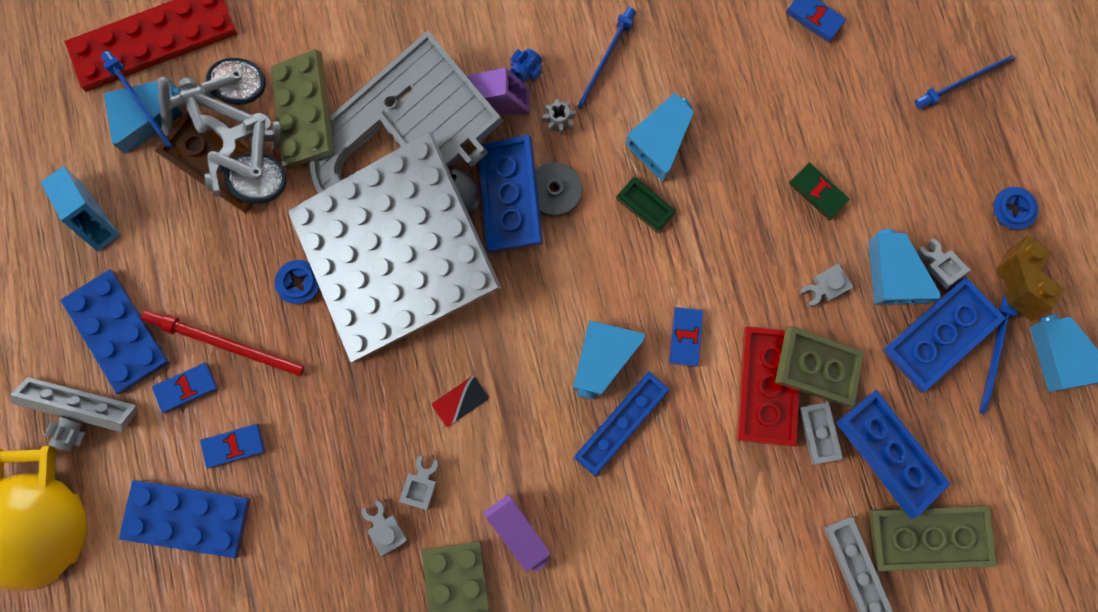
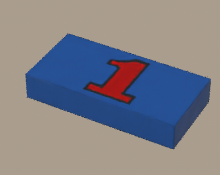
(816, 17)
(686, 337)
(185, 387)
(232, 446)

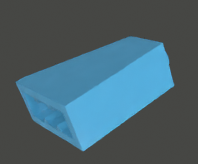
(126, 120)
(661, 134)
(79, 209)
(898, 271)
(1064, 353)
(603, 357)

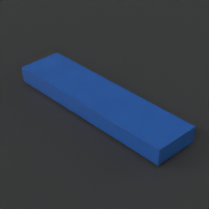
(621, 423)

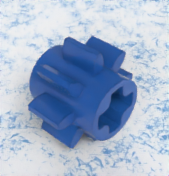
(526, 65)

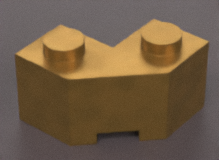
(1029, 288)

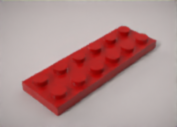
(149, 38)

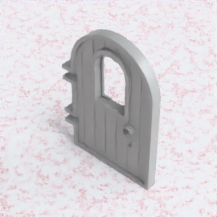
(439, 103)

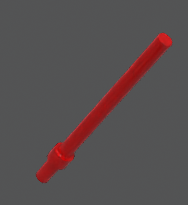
(172, 324)

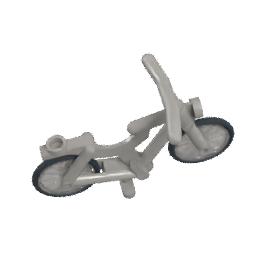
(235, 81)

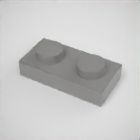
(820, 433)

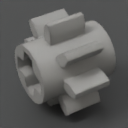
(557, 109)
(65, 434)

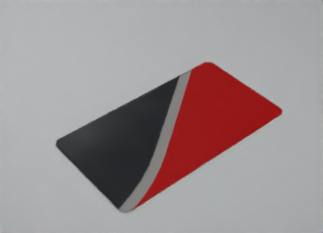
(460, 401)

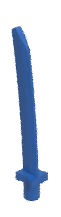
(624, 23)
(115, 67)
(931, 97)
(1007, 312)

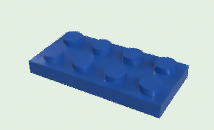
(510, 195)
(114, 331)
(943, 334)
(893, 454)
(184, 519)

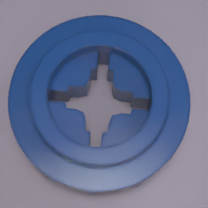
(1024, 202)
(284, 282)

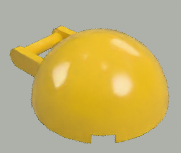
(39, 523)

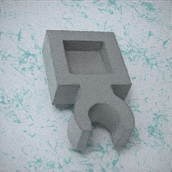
(944, 267)
(828, 284)
(418, 488)
(386, 532)

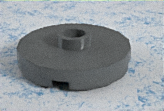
(569, 194)

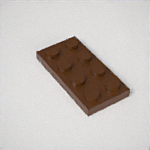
(190, 155)

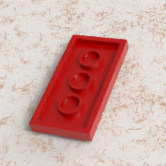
(765, 408)

